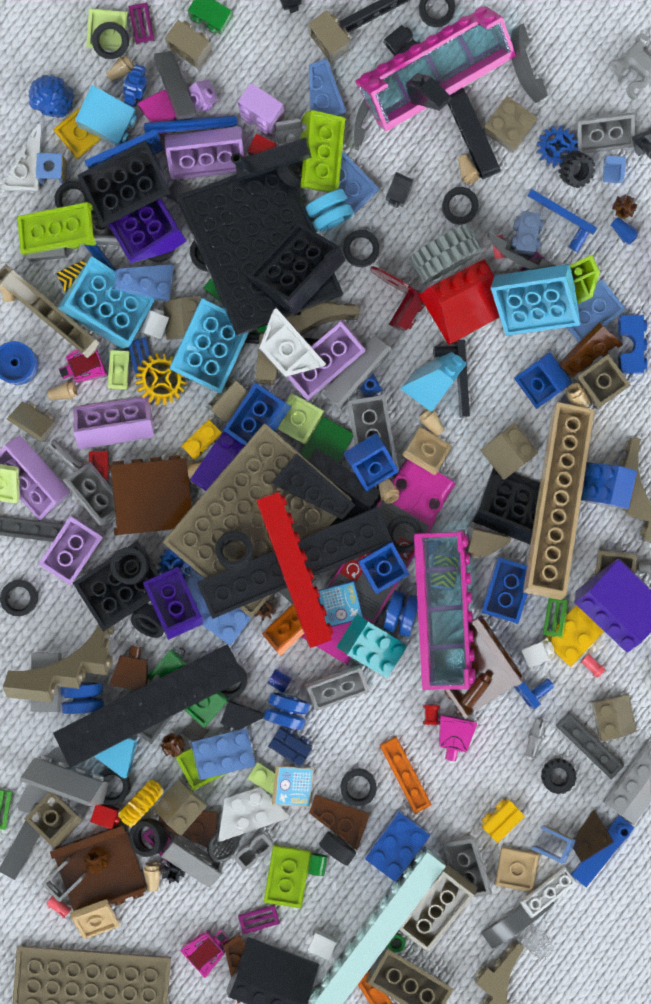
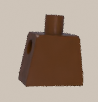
(131, 670)

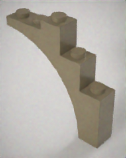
(47, 311)
(303, 323)
(640, 504)
(43, 682)
(496, 980)

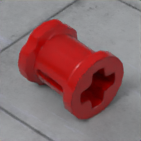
(431, 714)

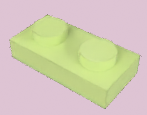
(118, 370)
(262, 777)

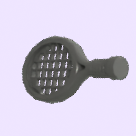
(220, 858)

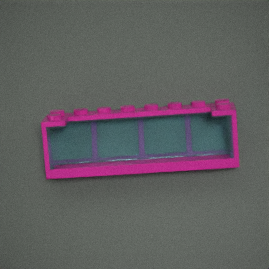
(450, 57)
(444, 610)

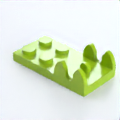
(325, 140)
(56, 229)

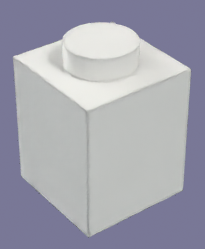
(154, 324)
(538, 652)
(321, 944)

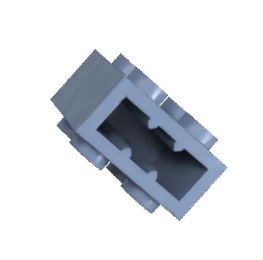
(527, 229)

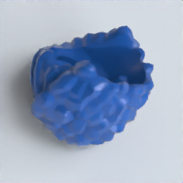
(51, 96)

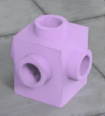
(202, 95)

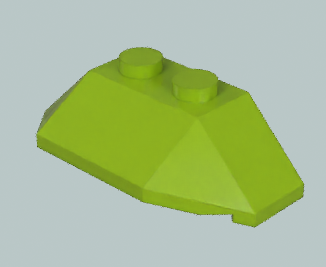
(585, 276)

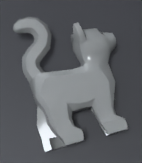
(637, 60)

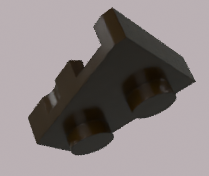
(592, 838)

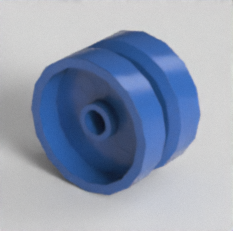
(26, 367)
(401, 613)
(82, 698)
(287, 709)

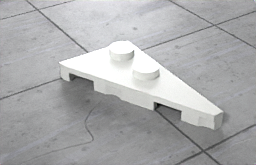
(23, 173)

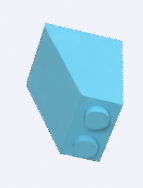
(105, 116)
(433, 380)
(120, 757)

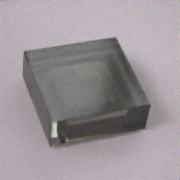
(194, 731)

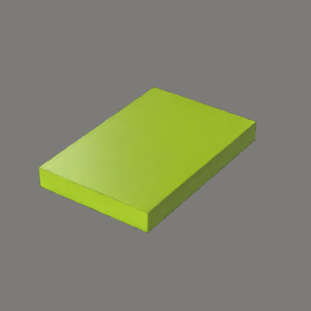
(287, 876)

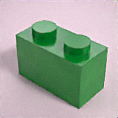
(210, 14)

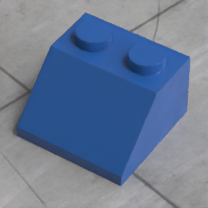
(543, 380)
(371, 462)
(383, 567)

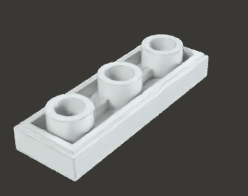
(538, 899)

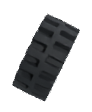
(569, 164)
(567, 784)

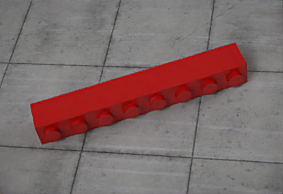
(293, 568)

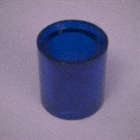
(279, 680)

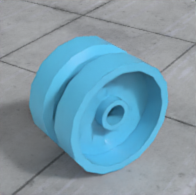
(330, 210)

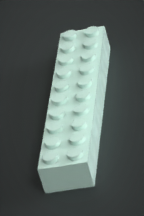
(380, 929)

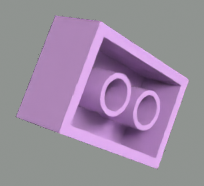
(260, 109)
(71, 549)

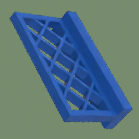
(151, 137)

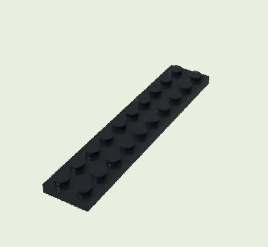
(323, 552)
(148, 706)

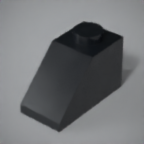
(427, 92)
(399, 190)
(239, 716)

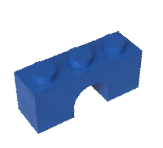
(633, 328)

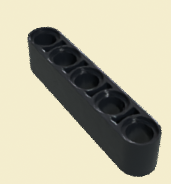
(473, 134)

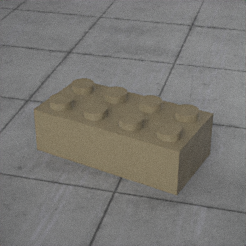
(438, 908)
(406, 981)

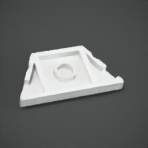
(287, 347)
(247, 813)

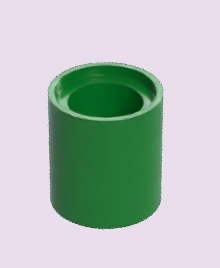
(317, 864)
(399, 948)

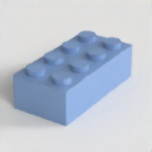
(225, 626)

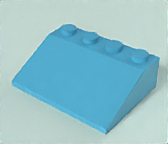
(536, 300)
(102, 308)
(208, 348)

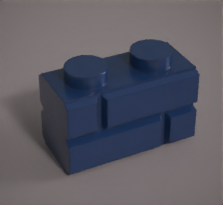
(290, 745)

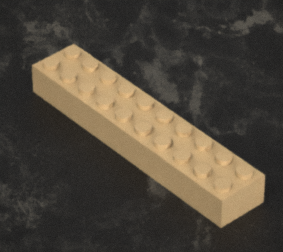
(558, 501)

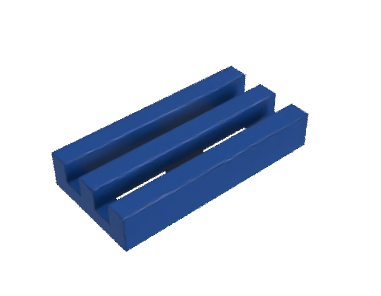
(137, 342)

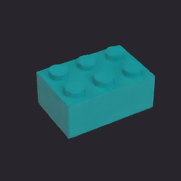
(371, 646)

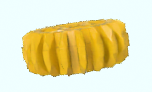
(154, 373)
(141, 802)

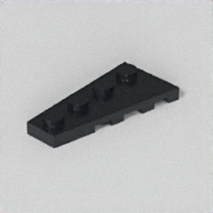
(308, 484)

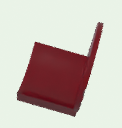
(410, 304)

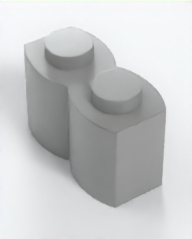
(249, 853)

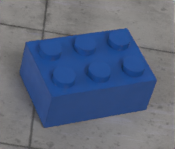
(257, 408)
(608, 485)
(504, 591)
(397, 845)

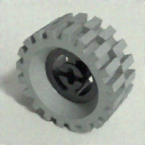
(445, 253)

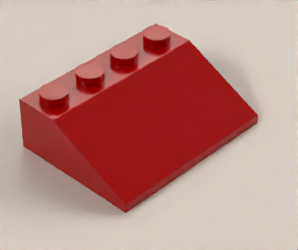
(462, 302)

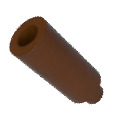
(476, 690)

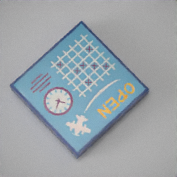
(340, 603)

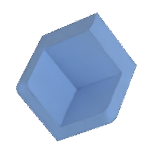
(614, 169)

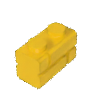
(201, 440)
(502, 819)

